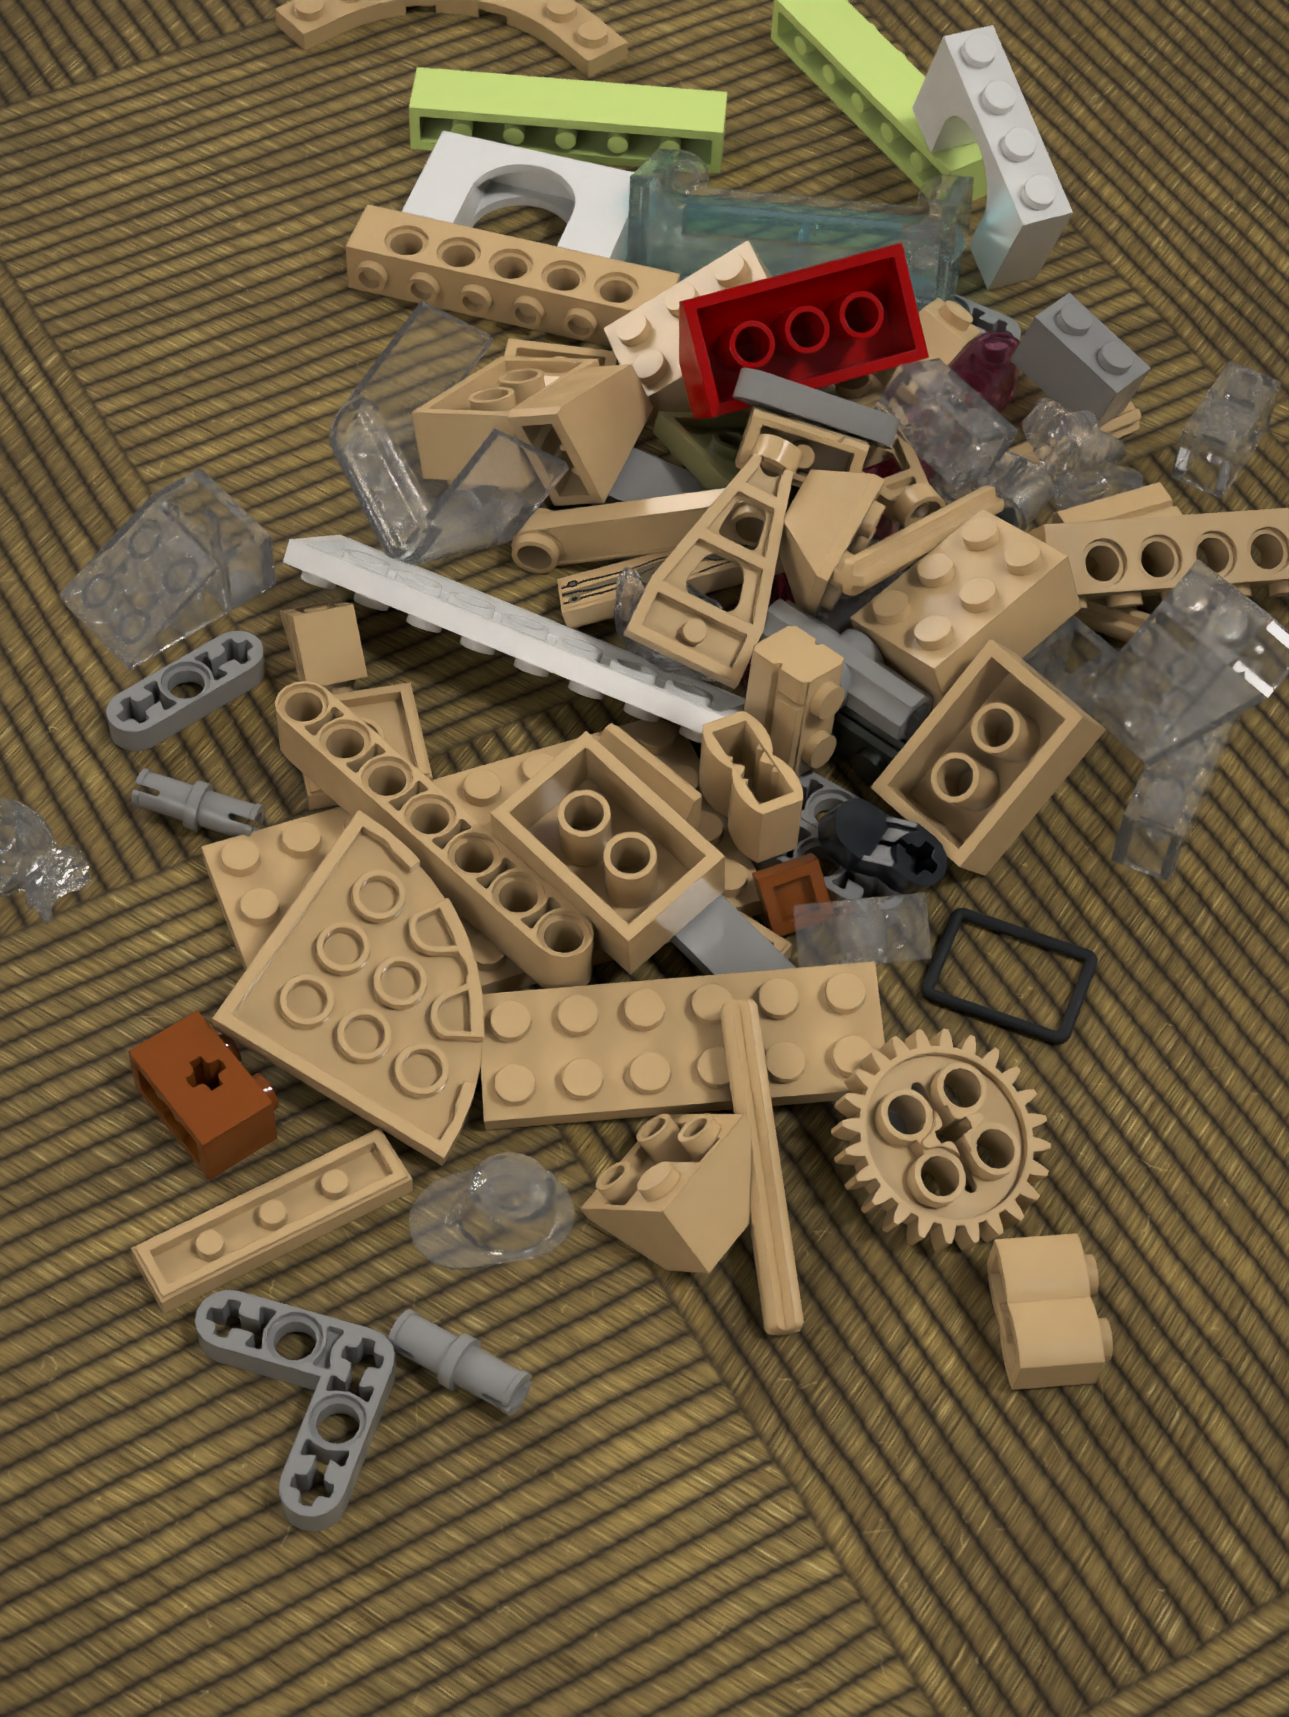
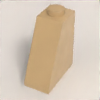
(587, 423)

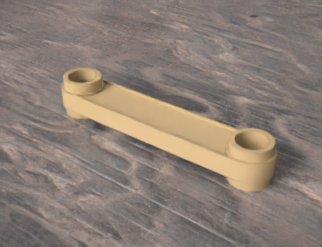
(624, 530)

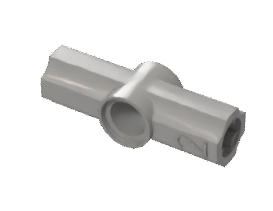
(868, 684)

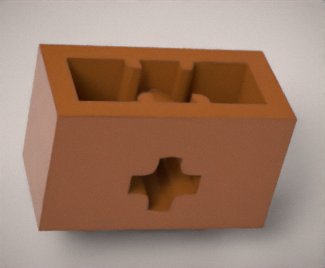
(205, 1093)

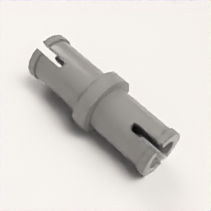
(196, 804)
(460, 1362)

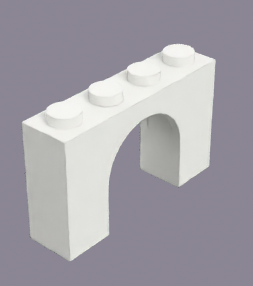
(974, 99)
(476, 176)

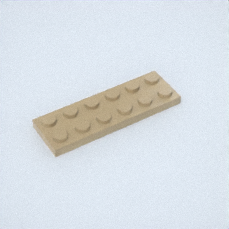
(662, 1043)

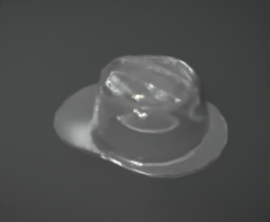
(492, 1214)

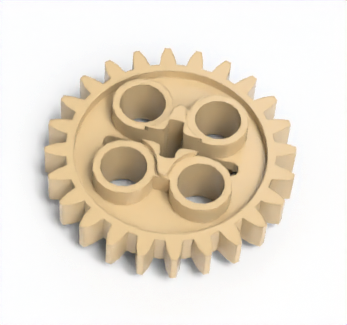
(892, 1161)

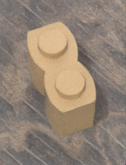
(750, 786)
(1047, 1311)

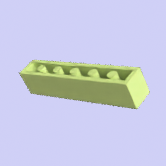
(869, 84)
(568, 116)

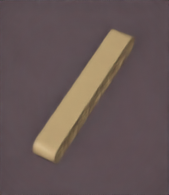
(373, 777)

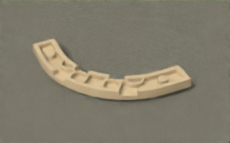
(558, 23)

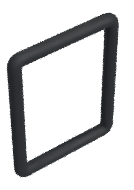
(997, 1017)

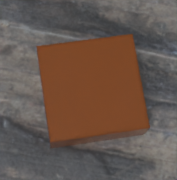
(788, 885)

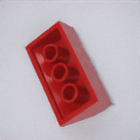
(801, 326)

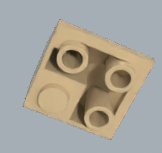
(824, 526)
(679, 1190)

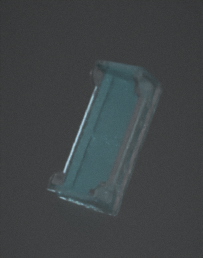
(685, 225)

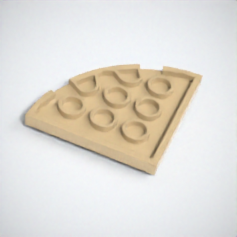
(370, 993)

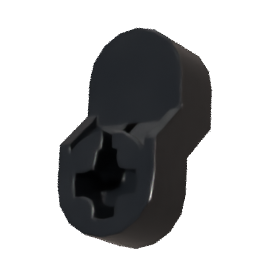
(882, 846)

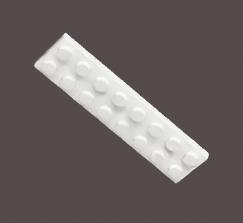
(493, 624)

